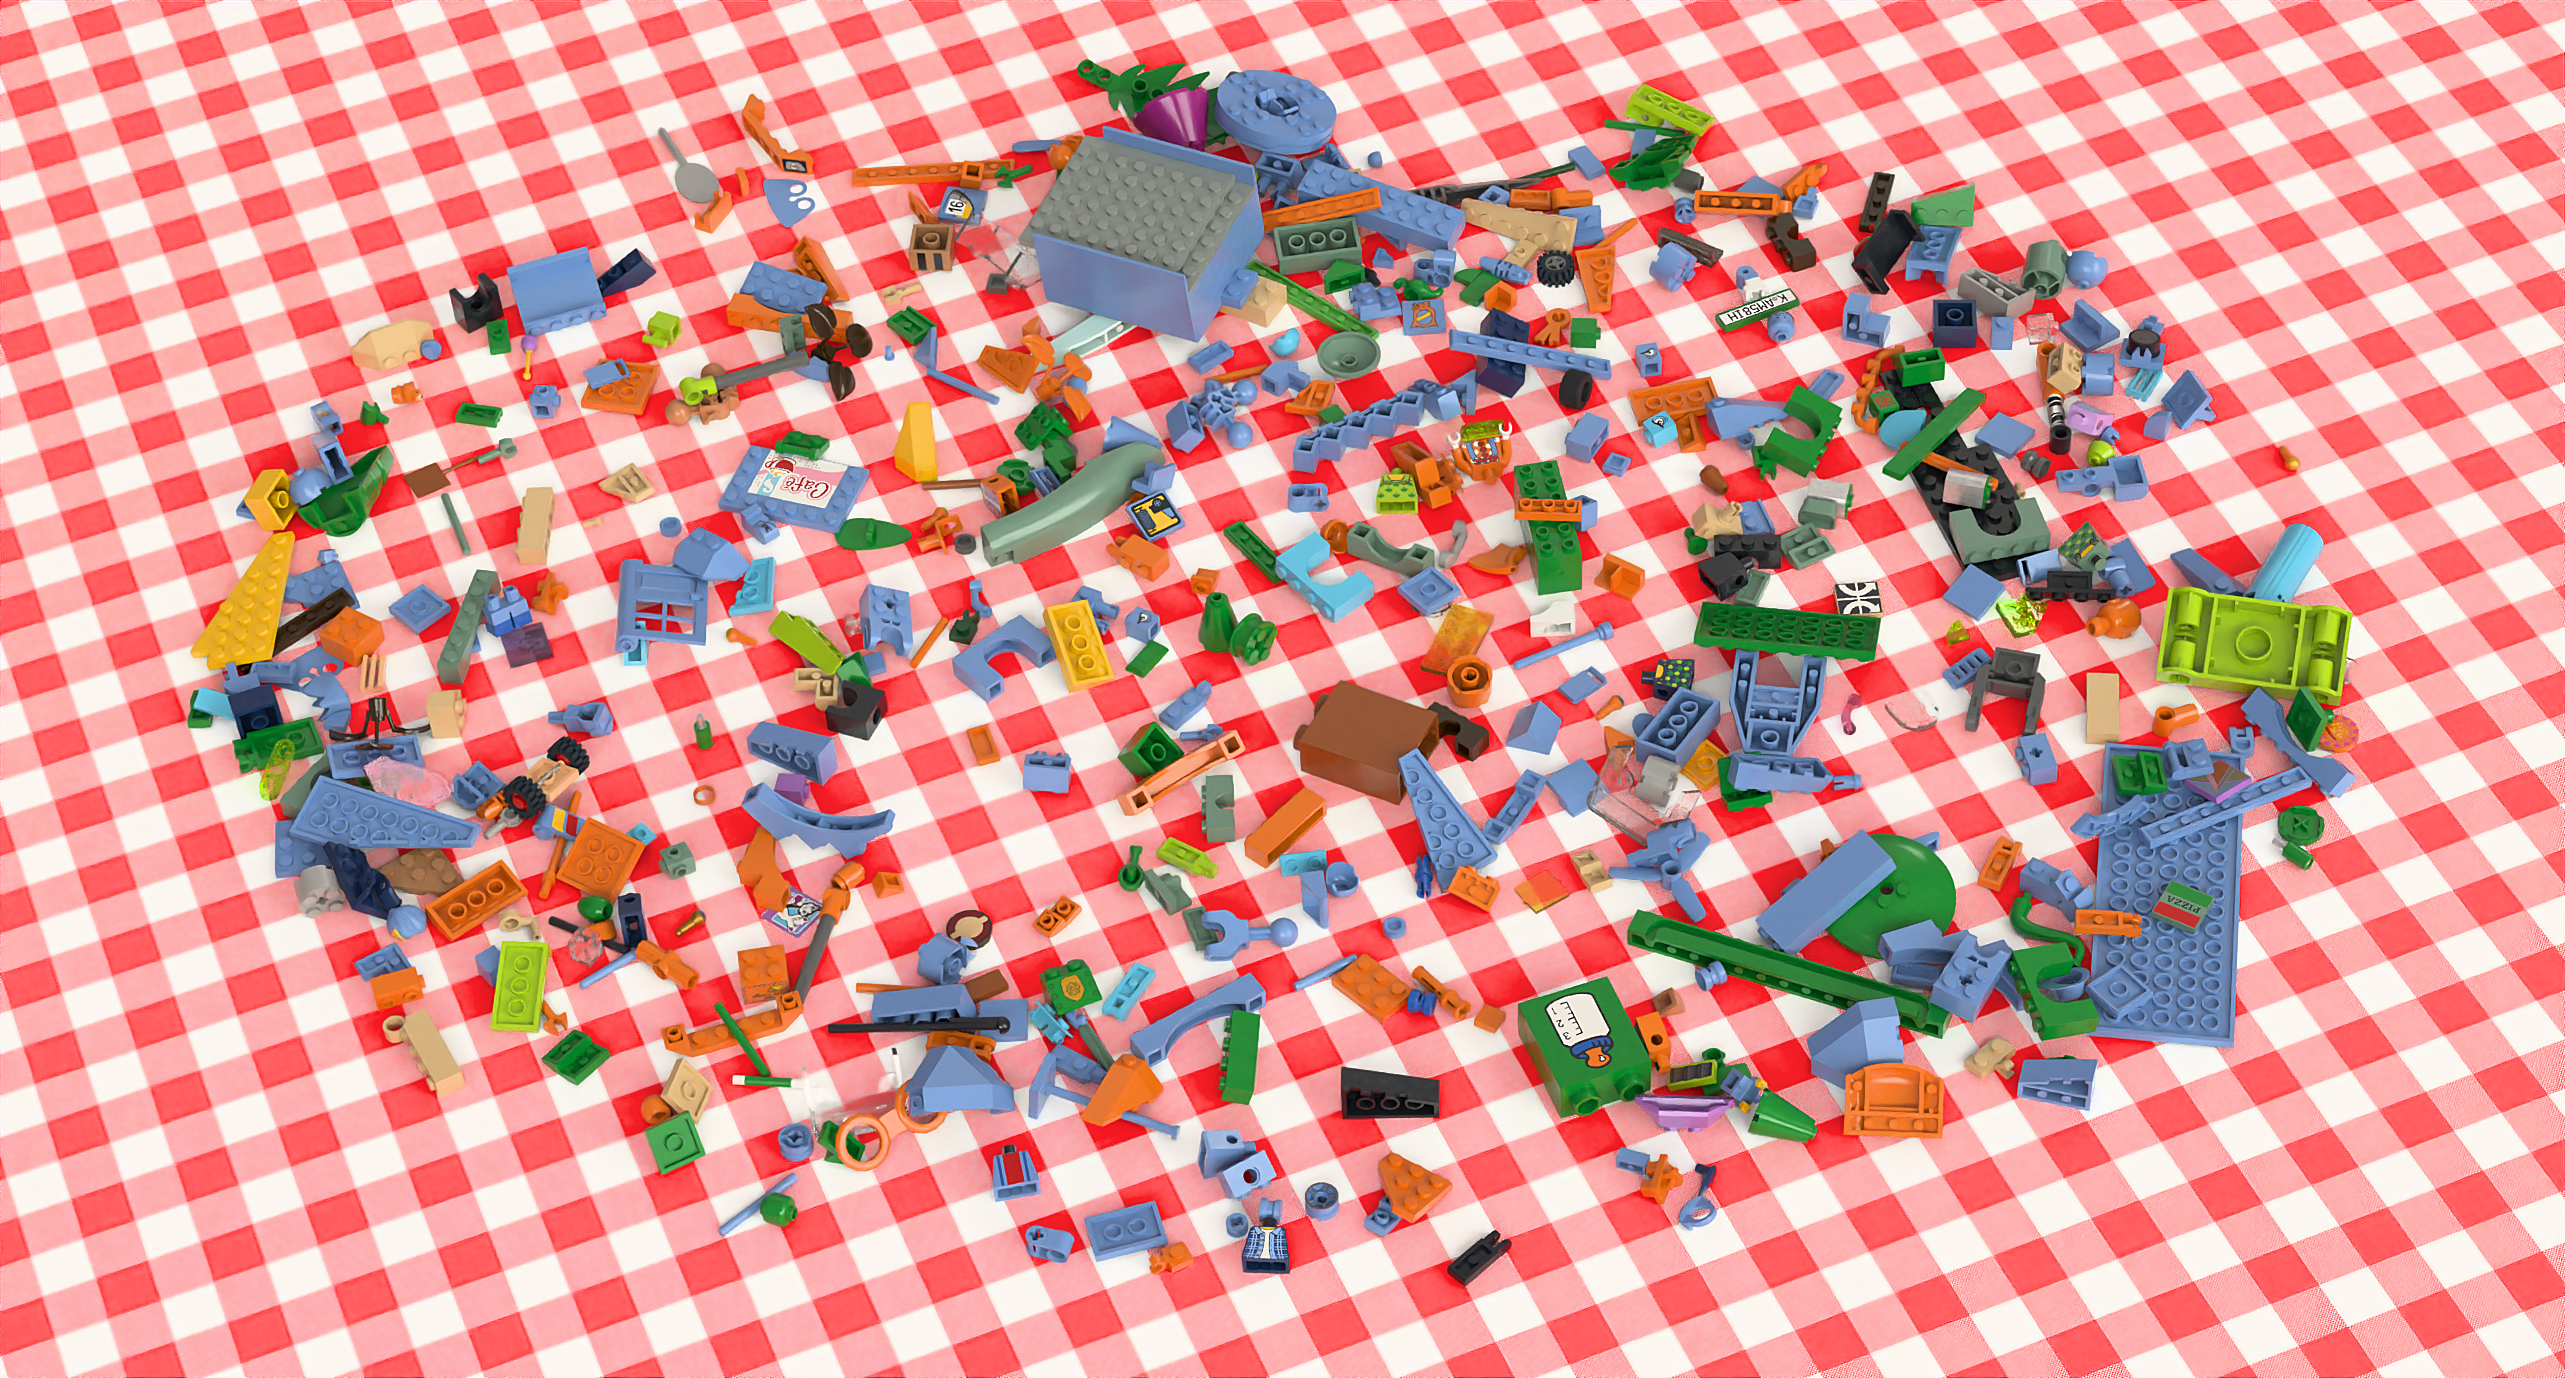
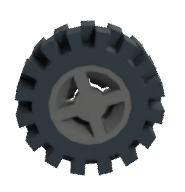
(1555, 269)

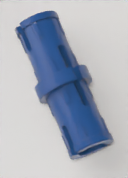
(1423, 876)

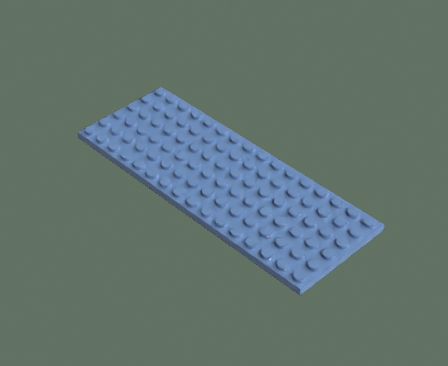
(2186, 971)

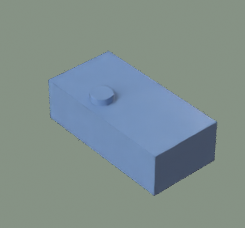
(1679, 727)

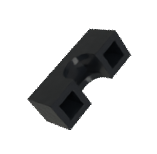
(1763, 548)

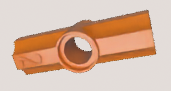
(667, 965)

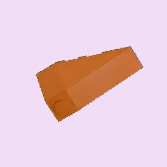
(1122, 1089)

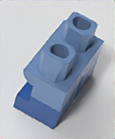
(506, 612)

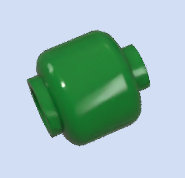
(778, 1209)

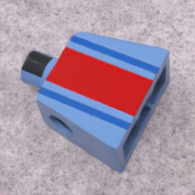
(1014, 1175)

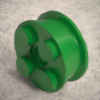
(1253, 639)

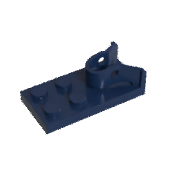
(361, 882)

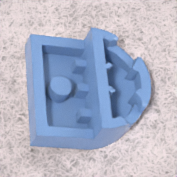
(476, 786)

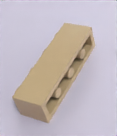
(535, 525)

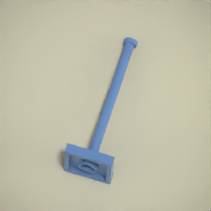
(1044, 1086)

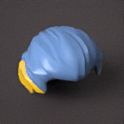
(406, 921)

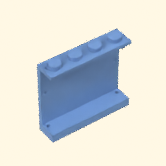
(556, 292)

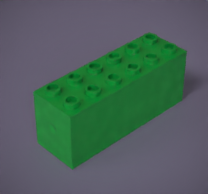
(1551, 545)

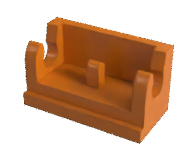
(715, 213)

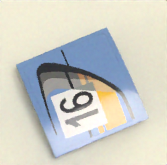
(959, 204)

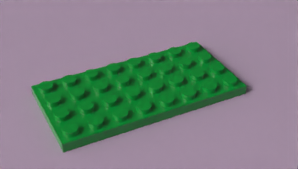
(1787, 631)

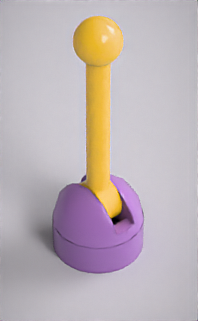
(529, 345)

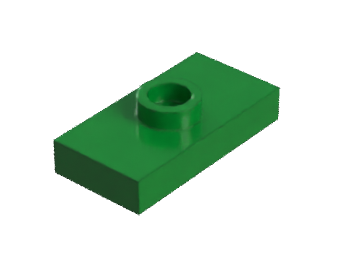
(498, 337)

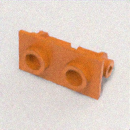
(1446, 470)

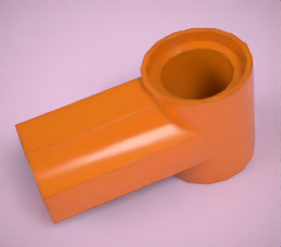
(1565, 199)
(2171, 718)

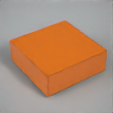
(742, 181)
(1489, 1018)

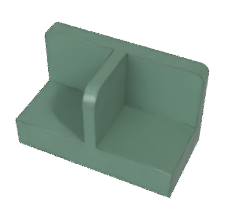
(1167, 891)

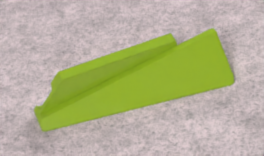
(807, 640)

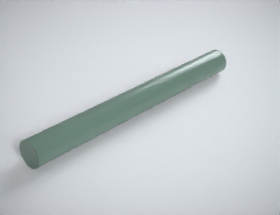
(456, 524)

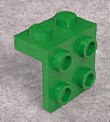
(1039, 424)
(1737, 800)

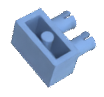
(1280, 171)
(1097, 606)
(1047, 772)

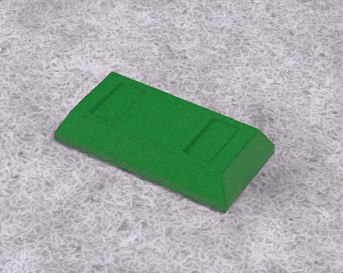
(1147, 659)

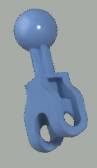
(1237, 934)

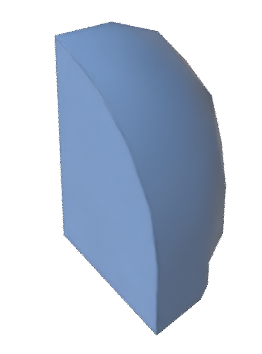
(2158, 425)

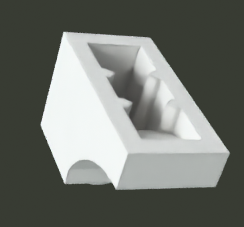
(1555, 621)

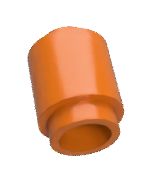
(848, 876)

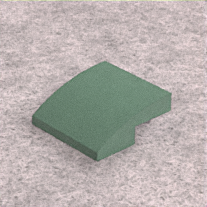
(1805, 546)

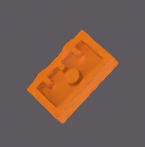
(1474, 888)

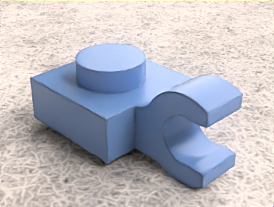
(1806, 205)

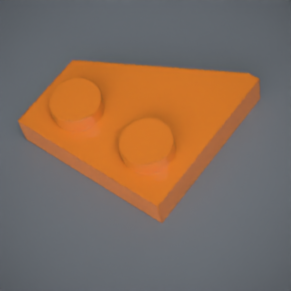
(1312, 399)

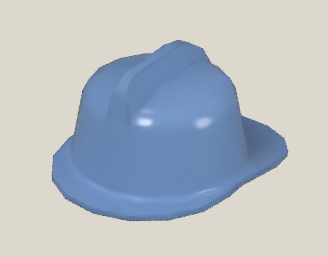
(2067, 987)

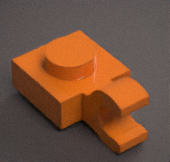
(1172, 1257)

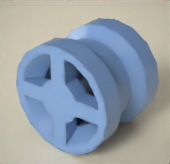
(1684, 210)
(1270, 1209)

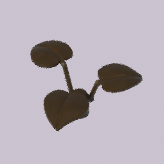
(823, 321)
(377, 712)

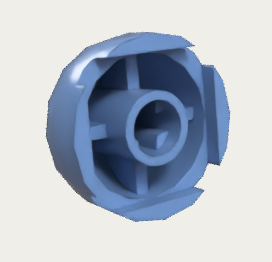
(2086, 269)
(308, 484)

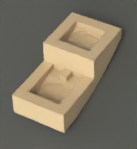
(1591, 872)

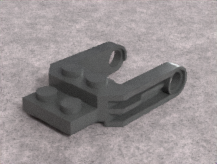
(2010, 675)

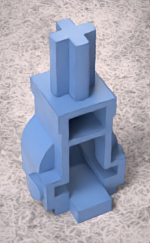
(590, 718)

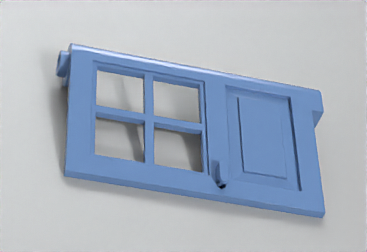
(663, 586)

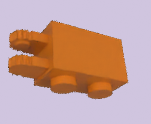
(1140, 556)

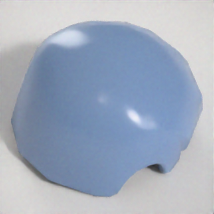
(1341, 879)

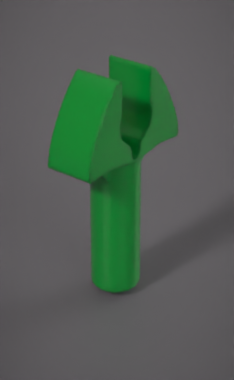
(1011, 175)

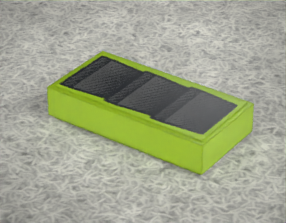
(1692, 1075)

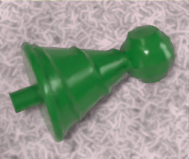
(1696, 544)

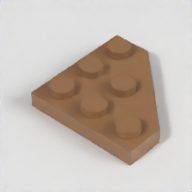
(422, 872)

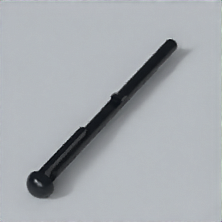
(955, 1024)

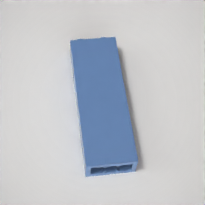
(1825, 894)

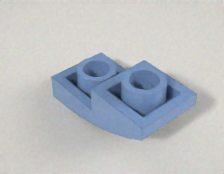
(816, 370)
(1382, 1219)

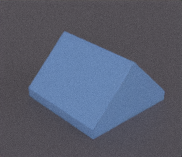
(1534, 729)

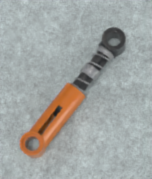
(2053, 398)

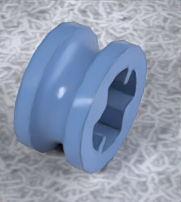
(1235, 1219)

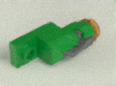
(1059, 455)

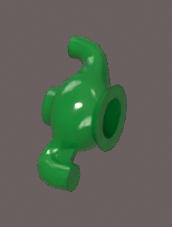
(1416, 289)

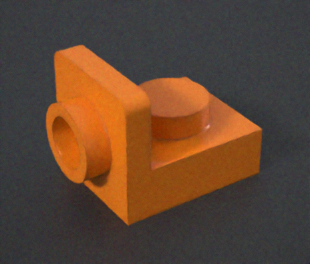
(1204, 581)

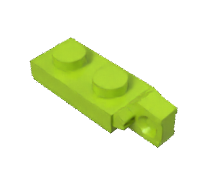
(1187, 858)

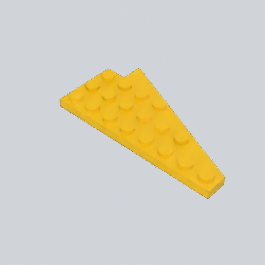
(250, 616)

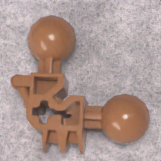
(709, 409)

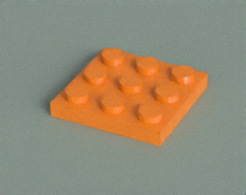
(627, 394)
(600, 860)

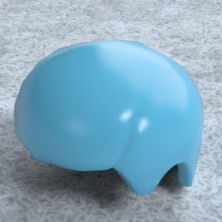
(1286, 343)

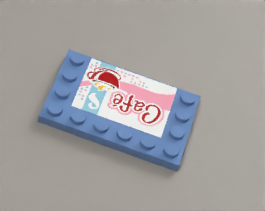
(795, 489)

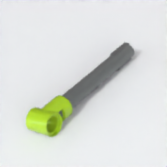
(695, 389)

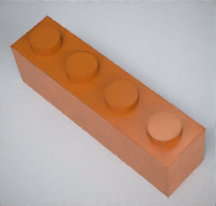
(1285, 827)

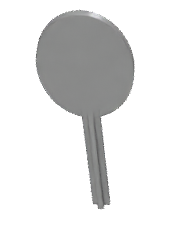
(691, 179)

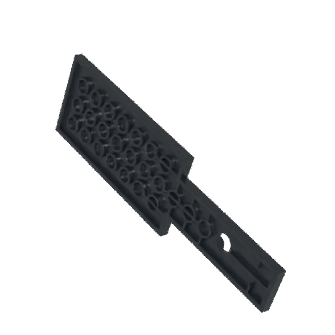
(1930, 481)

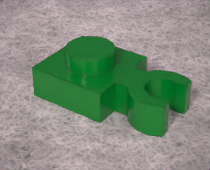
(1766, 465)

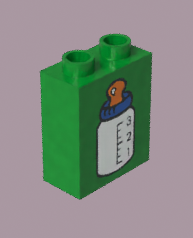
(1584, 1047)

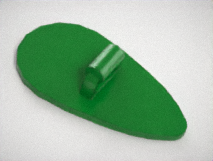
(870, 534)

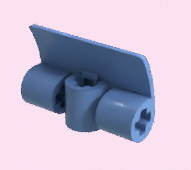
(2126, 570)

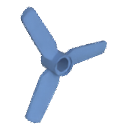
(1671, 876)

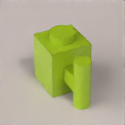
(663, 329)

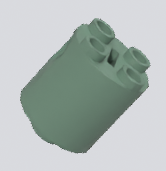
(2045, 269)

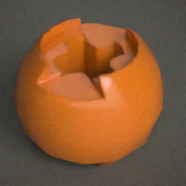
(655, 1109)

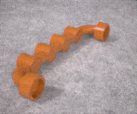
(1869, 380)

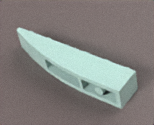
(1086, 338)

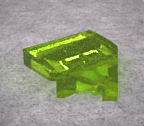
(1481, 430)
(2021, 615)

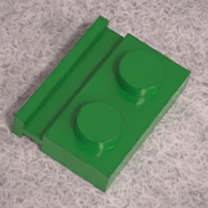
(910, 325)

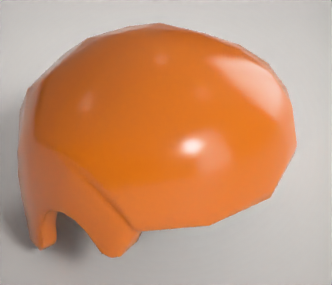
(1335, 534)

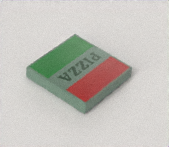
(2182, 907)

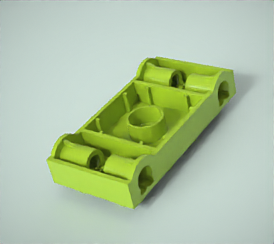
(2253, 644)

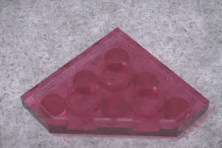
(407, 782)

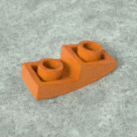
(1058, 918)

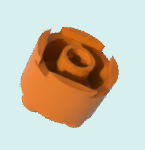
(1469, 681)

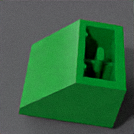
(1919, 366)

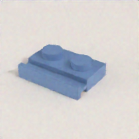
(1755, 519)

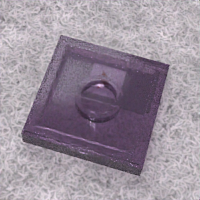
(526, 645)

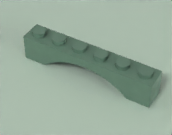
(456, 654)

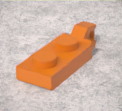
(1802, 180)

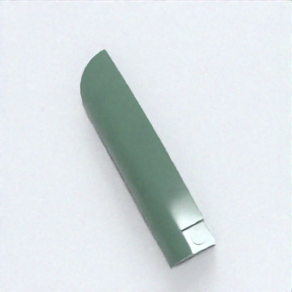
(1071, 508)

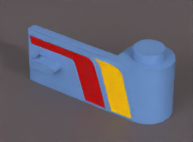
(557, 821)

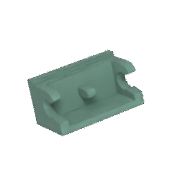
(792, 333)

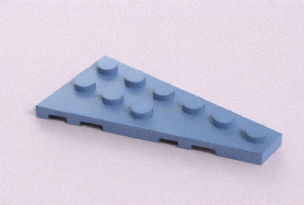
(1444, 824)

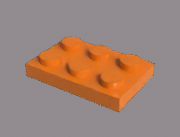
(1372, 987)

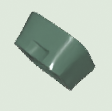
(1818, 512)

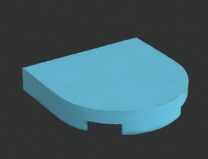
(1902, 427)

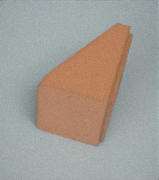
(1668, 1003)

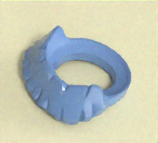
(1693, 1205)

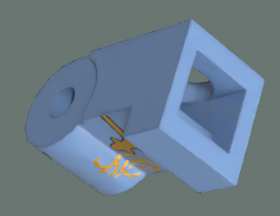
(325, 416)

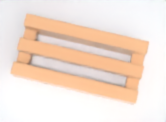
(364, 673)

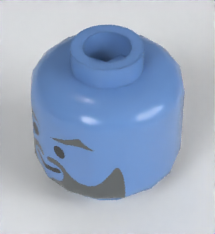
(1781, 326)

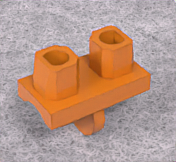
(551, 594)
(1664, 1179)

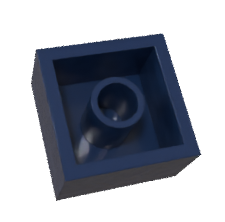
(1954, 323)
(255, 709)

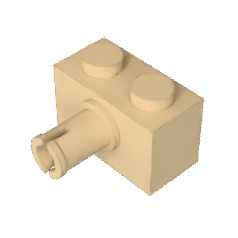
(1715, 521)

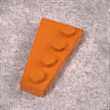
(1597, 276)

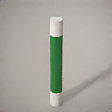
(768, 1081)

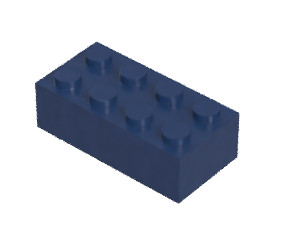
(1499, 374)

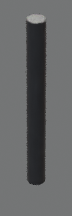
(571, 928)

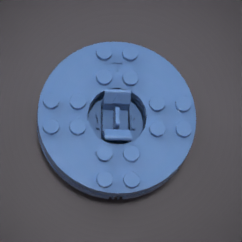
(1275, 112)

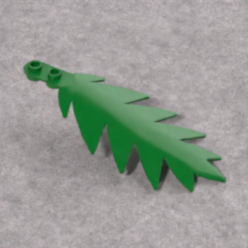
(1137, 90)

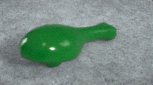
(1132, 875)

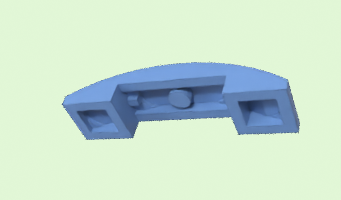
(1516, 809)

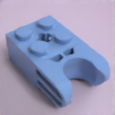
(887, 618)
(1968, 980)

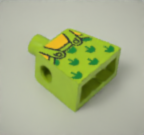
(1397, 494)

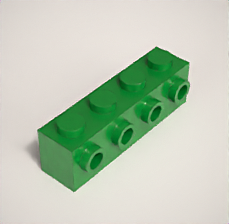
(1240, 1057)

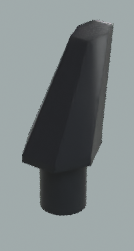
(1370, 276)

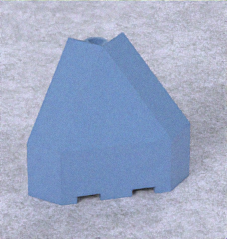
(1857, 1039)
(957, 1081)

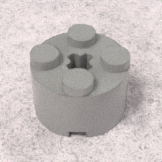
(1657, 780)
(318, 891)

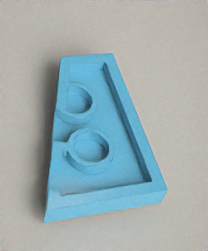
(758, 589)

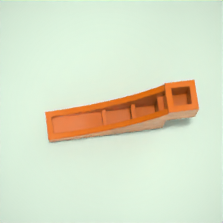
(761, 872)

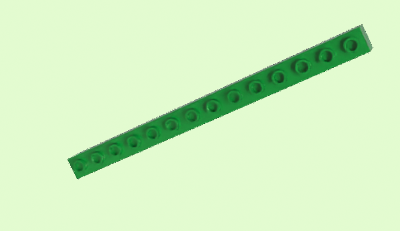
(1781, 970)

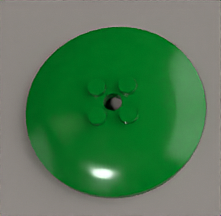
(1920, 893)

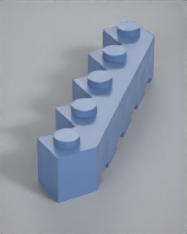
(1357, 429)

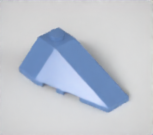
(1734, 416)
(2205, 574)

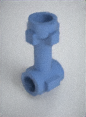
(1198, 401)

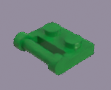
(803, 445)

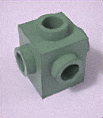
(677, 861)

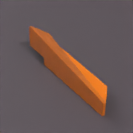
(817, 265)

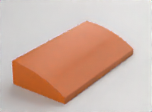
(475, 900)

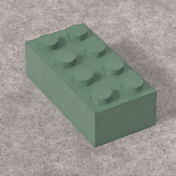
(1316, 245)

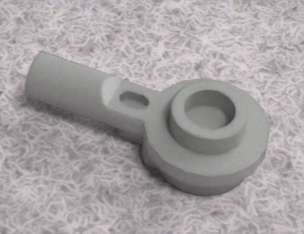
(507, 819)

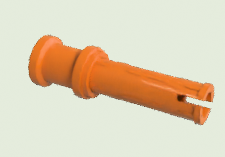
(1447, 997)

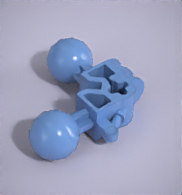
(1220, 411)

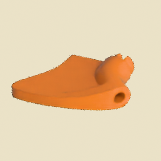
(1500, 560)

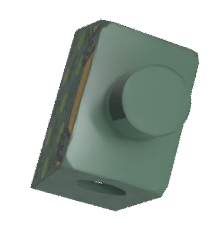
(2086, 549)

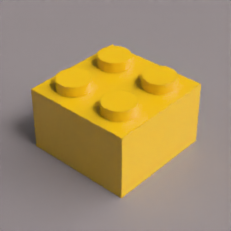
(271, 500)

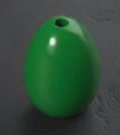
(595, 908)

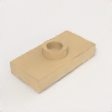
(1523, 253)

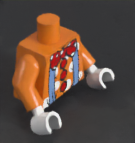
(1482, 458)

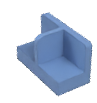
(1155, 478)

